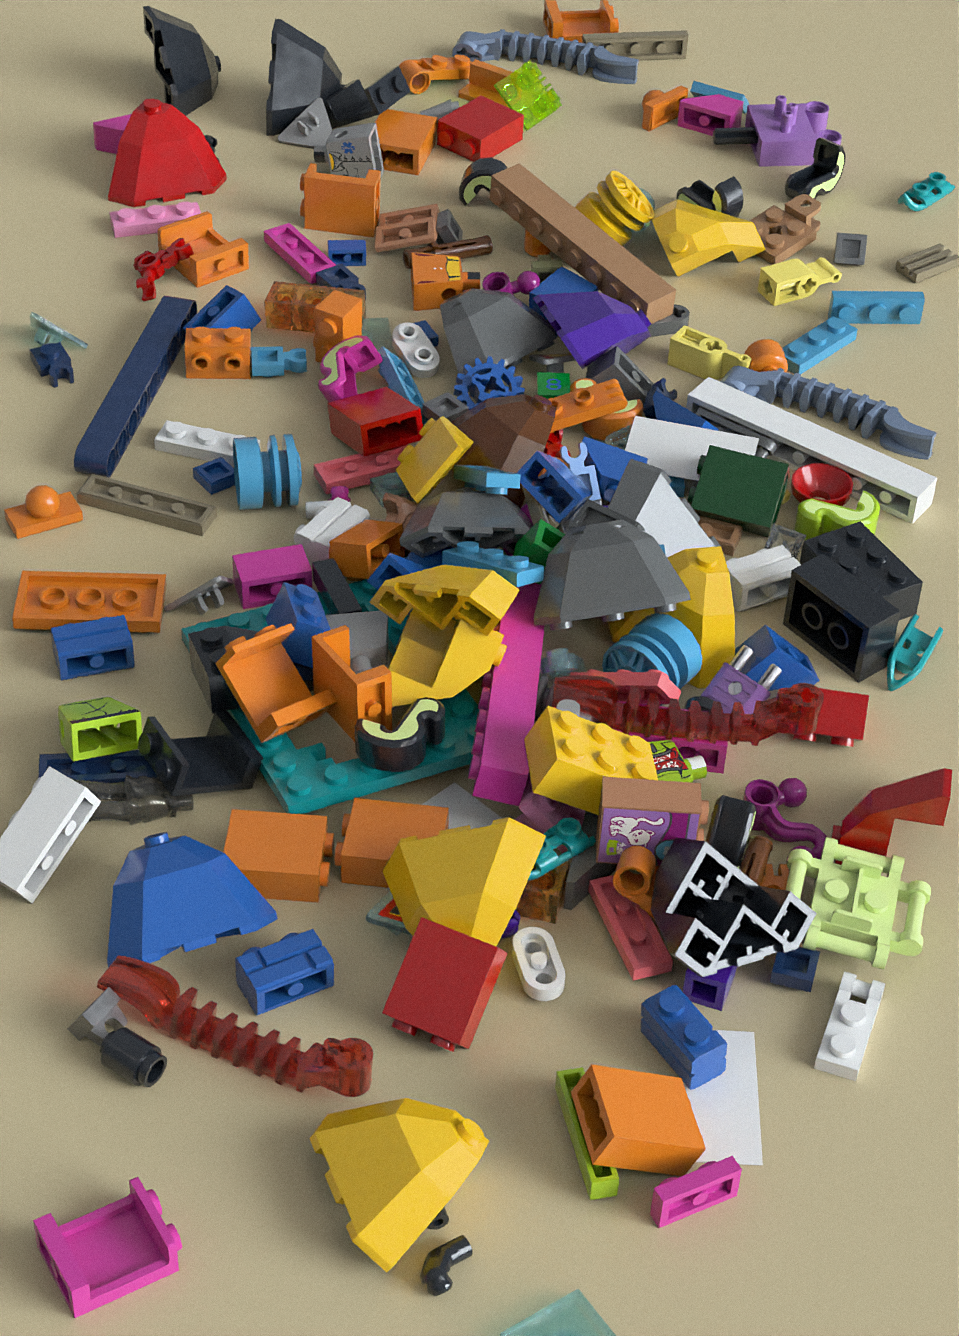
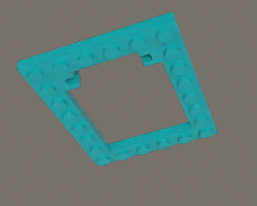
(309, 781)

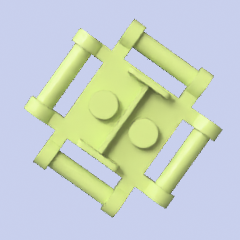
(857, 903)

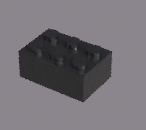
(870, 562)
(840, 617)

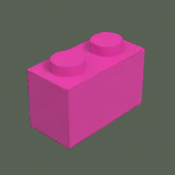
(262, 573)

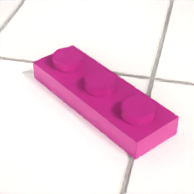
(297, 251)

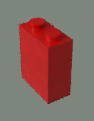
(480, 129)
(375, 421)
(444, 985)

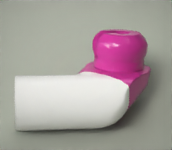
(336, 491)

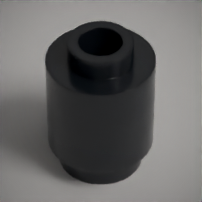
(133, 1057)

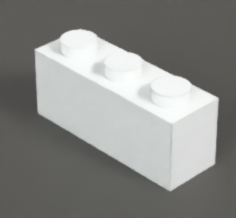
(43, 832)

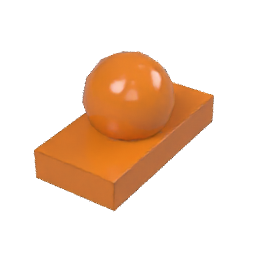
(661, 106)
(43, 512)

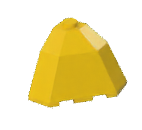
(699, 235)
(448, 592)
(706, 615)
(440, 661)
(464, 877)
(395, 1169)

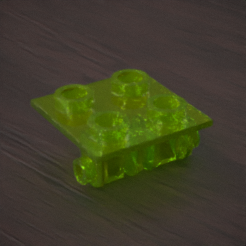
(527, 94)

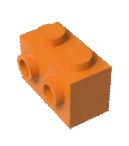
(335, 321)
(218, 353)
(365, 547)

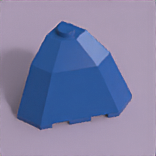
(179, 897)

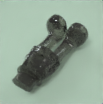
(135, 800)

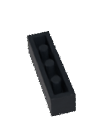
(334, 588)

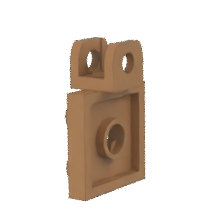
(788, 230)

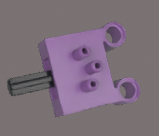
(781, 132)

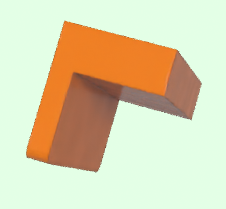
(482, 81)

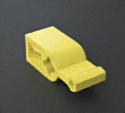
(795, 279)
(703, 354)

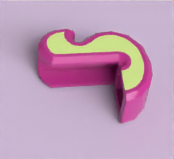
(343, 363)

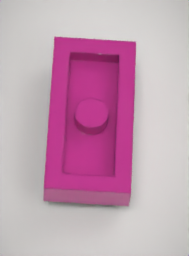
(695, 1191)

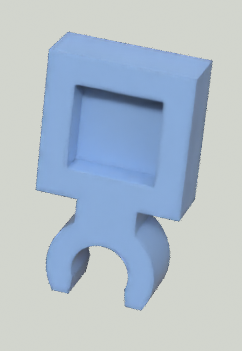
(585, 474)

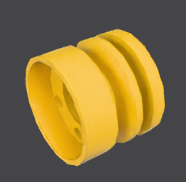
(617, 207)

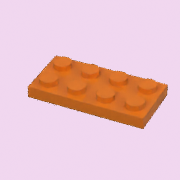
(63, 598)

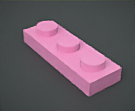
(148, 220)

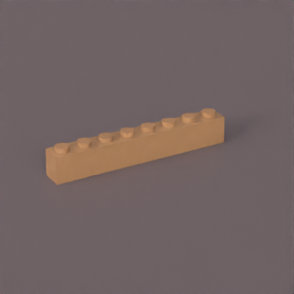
(581, 243)

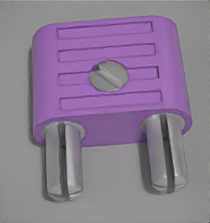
(733, 686)

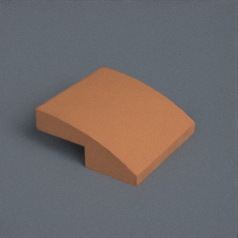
(407, 228)

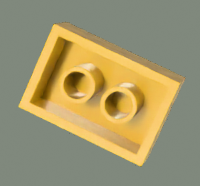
(574, 754)

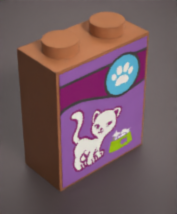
(647, 816)

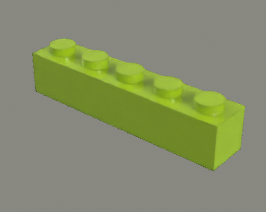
(599, 1180)

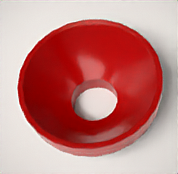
(821, 481)

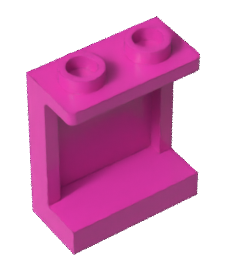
(109, 1250)

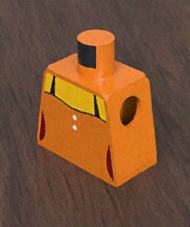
(437, 279)

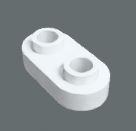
(413, 347)
(542, 971)

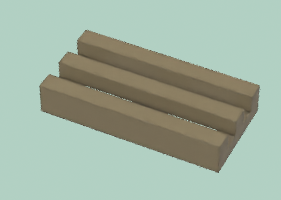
(927, 263)

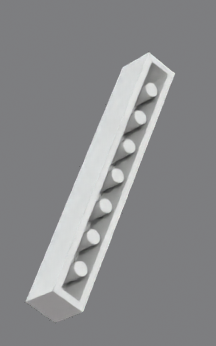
(895, 485)

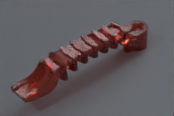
(791, 712)
(335, 1065)

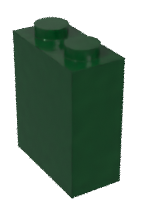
(740, 489)

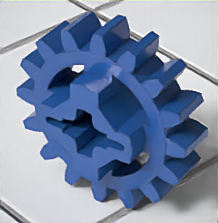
(484, 378)

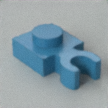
(273, 361)

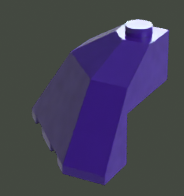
(593, 323)

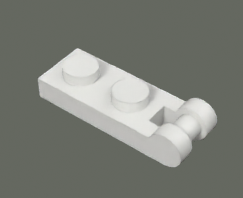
(849, 1027)

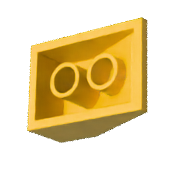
(432, 457)

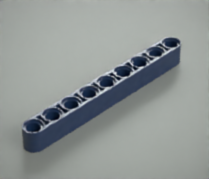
(134, 388)

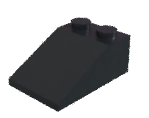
(206, 649)

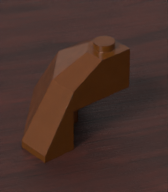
(506, 434)

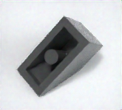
(619, 366)

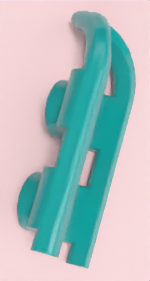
(922, 192)
(906, 659)
(565, 833)

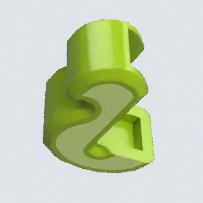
(820, 517)

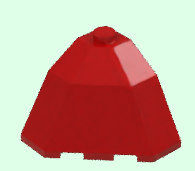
(162, 158)
(914, 799)

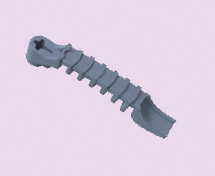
(491, 46)
(897, 435)

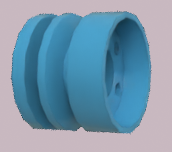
(266, 471)
(657, 644)

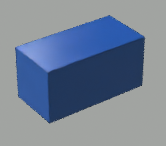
(347, 252)

